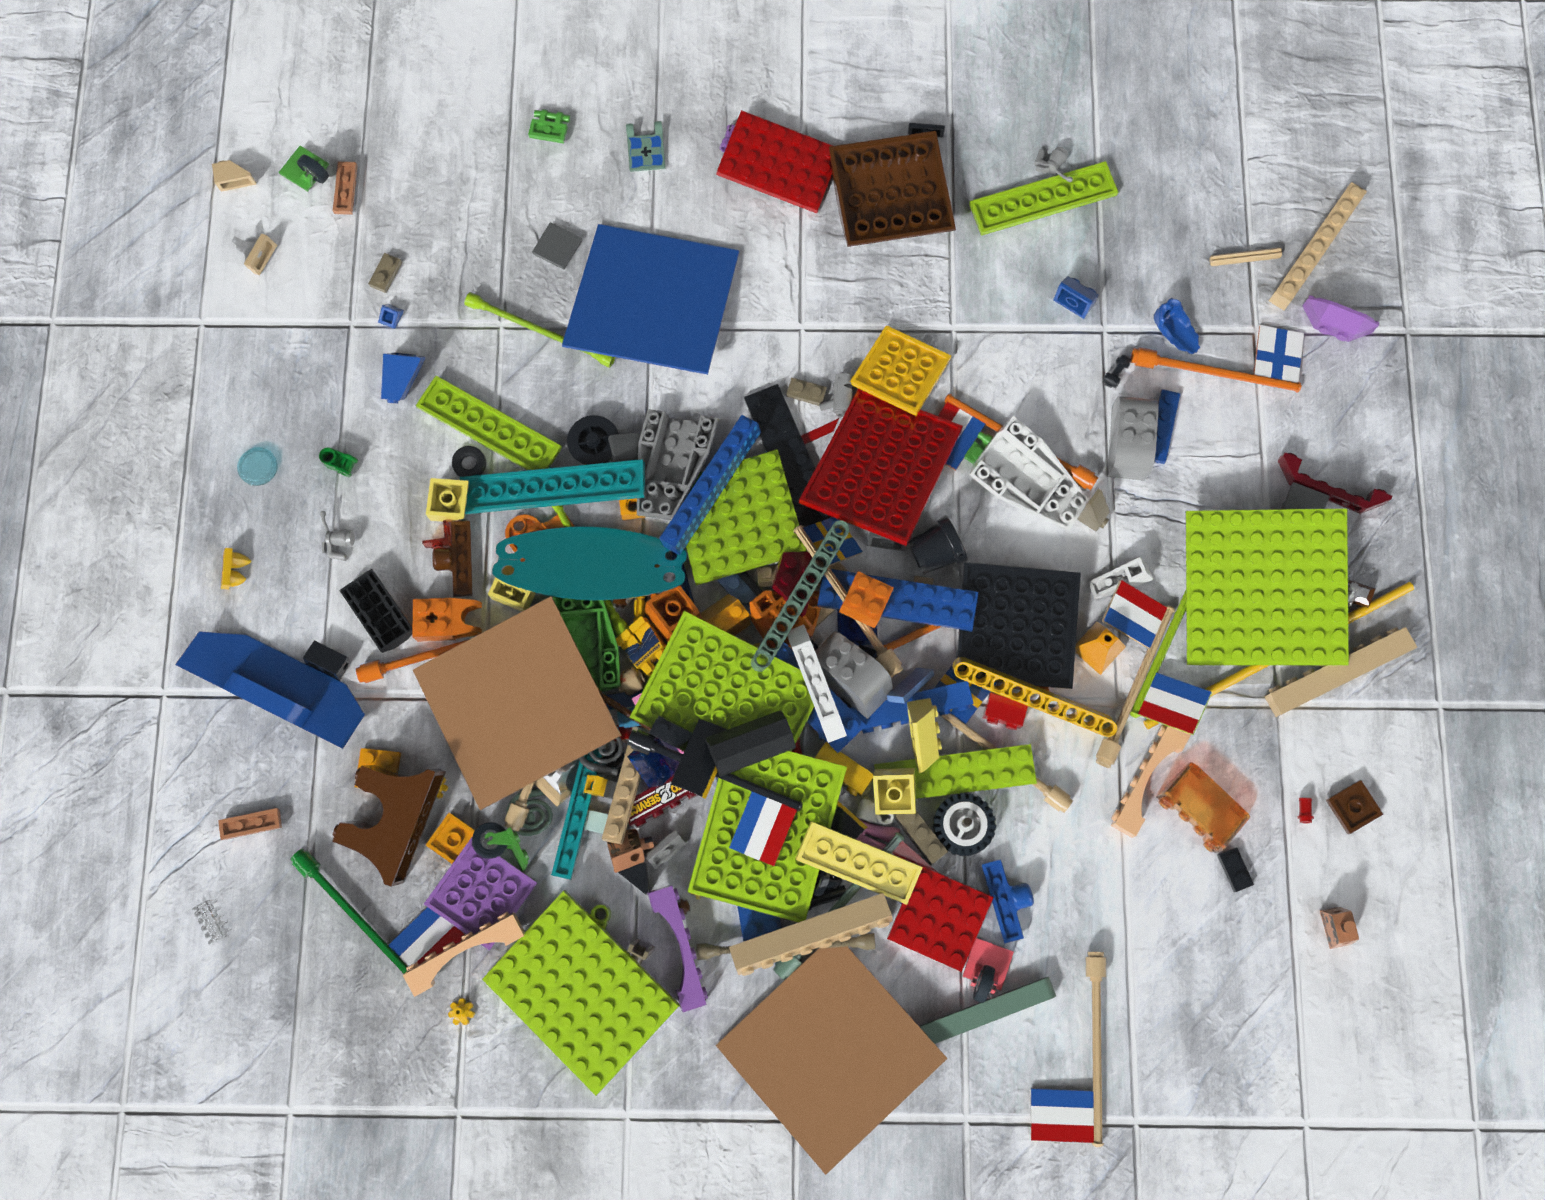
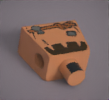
(630, 852)
(1339, 927)

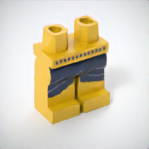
(642, 644)

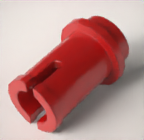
(1305, 810)

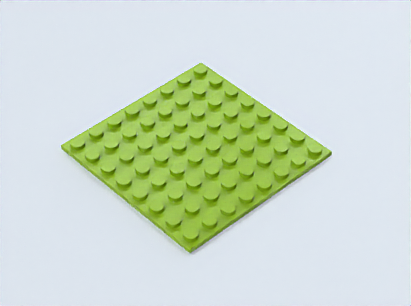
(1267, 587)

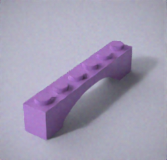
(690, 992)

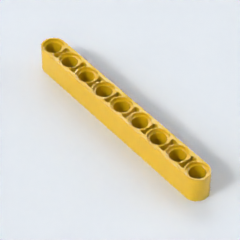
(1041, 703)

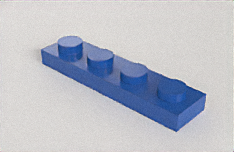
(1167, 411)

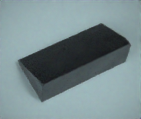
(915, 128)

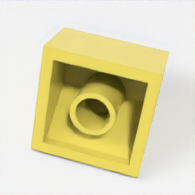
(446, 499)
(894, 791)

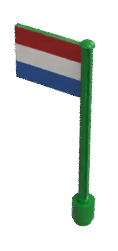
(422, 937)

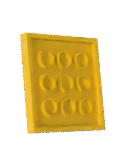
(901, 370)

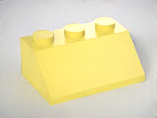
(923, 732)

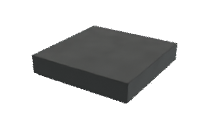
(557, 246)

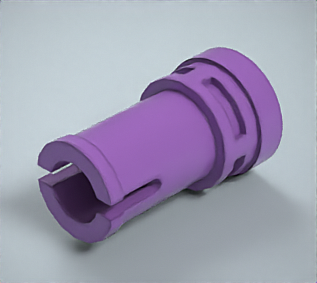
(723, 145)

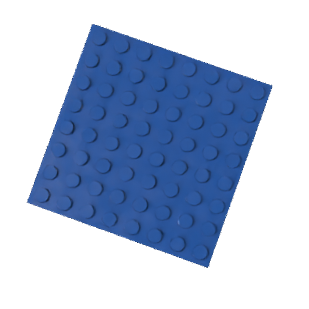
(651, 299)

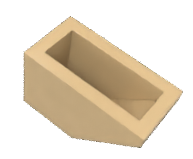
(231, 176)

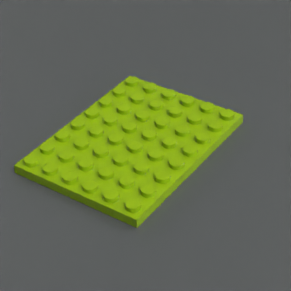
(712, 679)
(748, 882)
(580, 992)

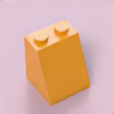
(727, 615)

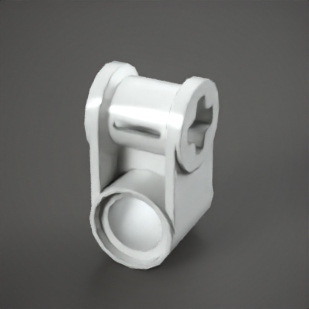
(866, 812)

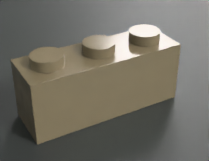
(921, 836)

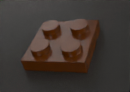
(1354, 807)

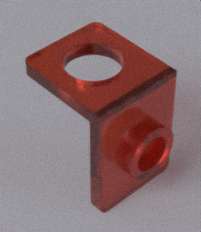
(439, 543)

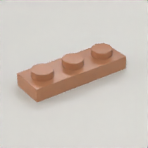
(345, 188)
(250, 824)

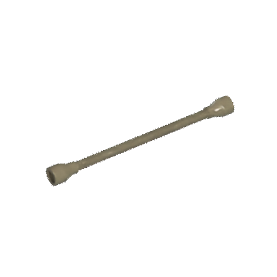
(866, 941)

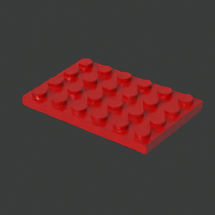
(777, 162)

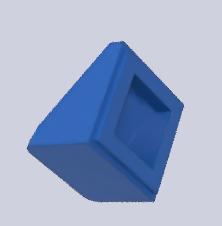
(390, 315)

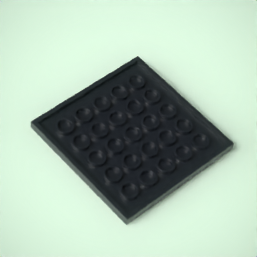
(1022, 623)

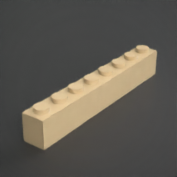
(1317, 246)
(1332, 676)
(811, 934)

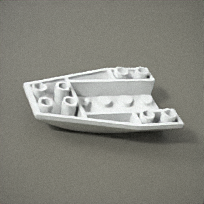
(1029, 476)

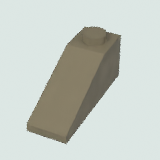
(1095, 512)

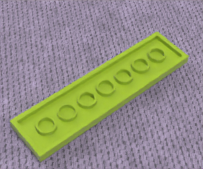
(1043, 198)
(488, 426)
(972, 771)

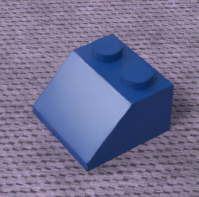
(1075, 296)

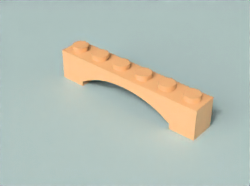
(1129, 817)
(421, 976)

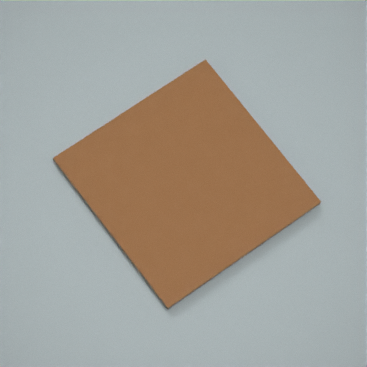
(516, 703)
(831, 1054)

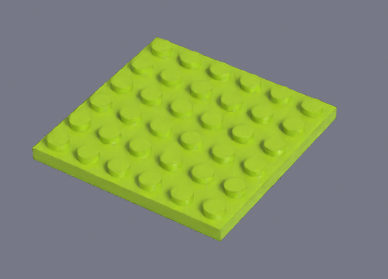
(747, 522)

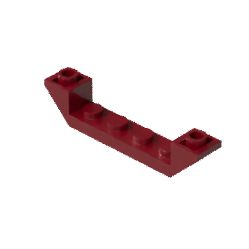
(1290, 465)

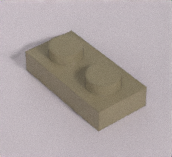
(385, 273)
(806, 391)

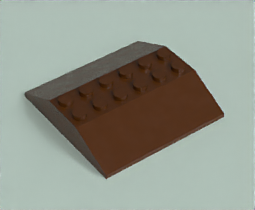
(891, 189)

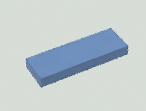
(910, 685)

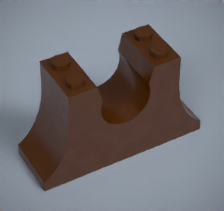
(406, 809)

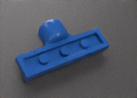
(1007, 900)

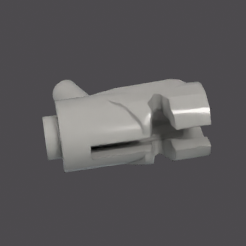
(842, 395)

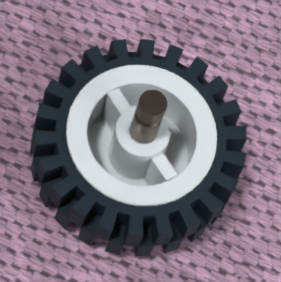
(964, 824)

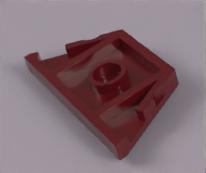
(788, 573)

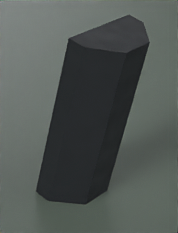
(377, 611)
(750, 743)

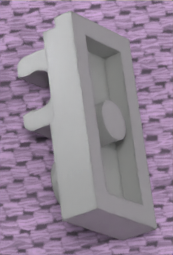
(662, 852)

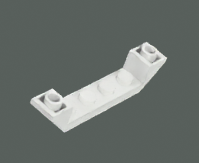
(816, 683)

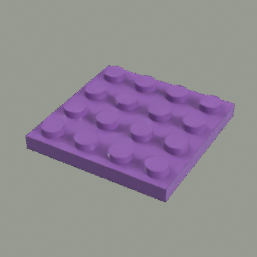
(479, 891)

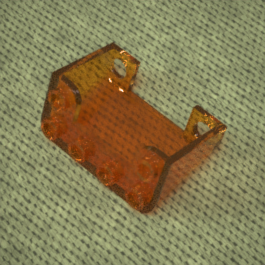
(1204, 806)

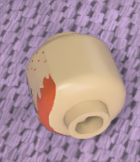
(631, 681)

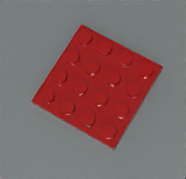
(941, 918)

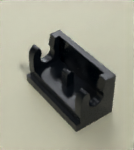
(326, 660)

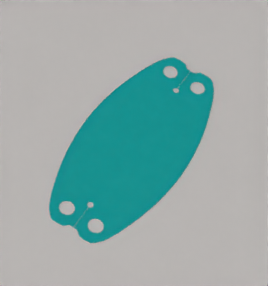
(588, 563)

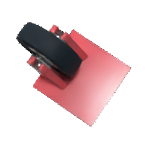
(987, 968)

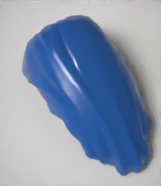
(1176, 326)

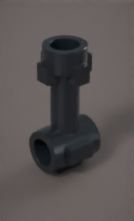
(1113, 379)

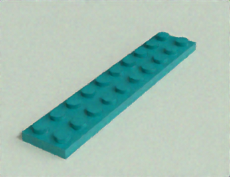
(555, 486)

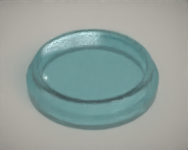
(257, 466)

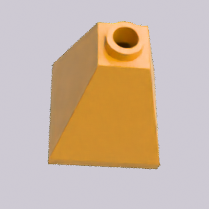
(1099, 647)

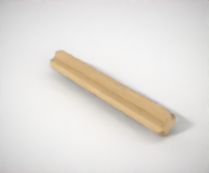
(1246, 256)

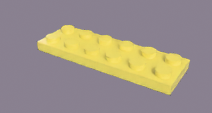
(858, 862)

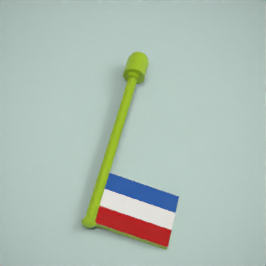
(1169, 699)

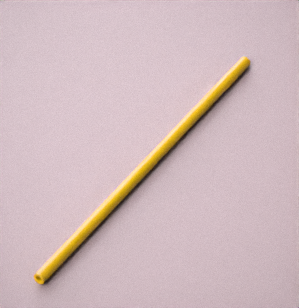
(1352, 616)

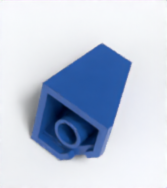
(399, 374)

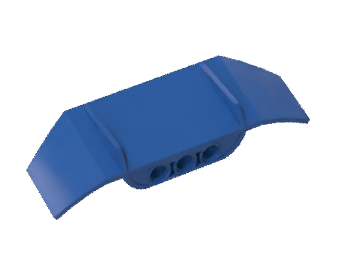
(275, 683)

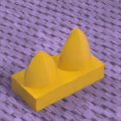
(232, 560)

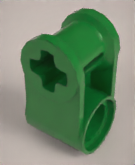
(341, 462)

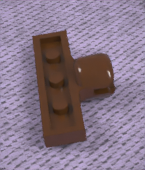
(457, 558)

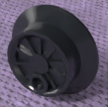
(589, 439)

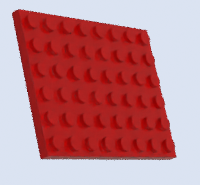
(881, 467)

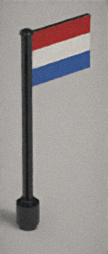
(765, 815)

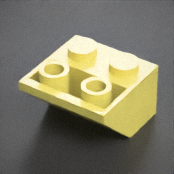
(510, 595)

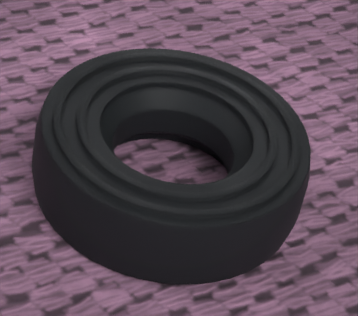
(464, 452)

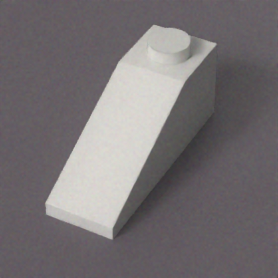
(1133, 573)

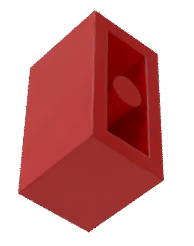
(1004, 711)

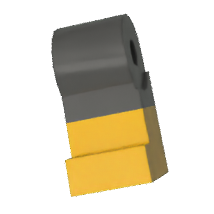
(601, 787)

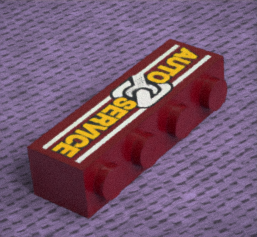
(655, 800)

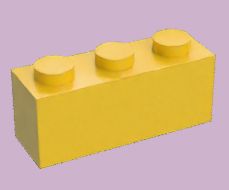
(856, 776)

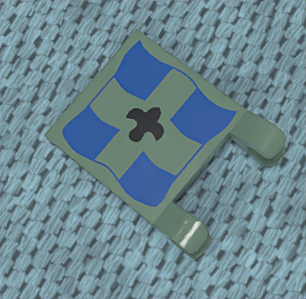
(645, 151)

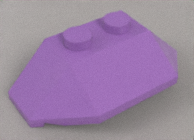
(1338, 319)

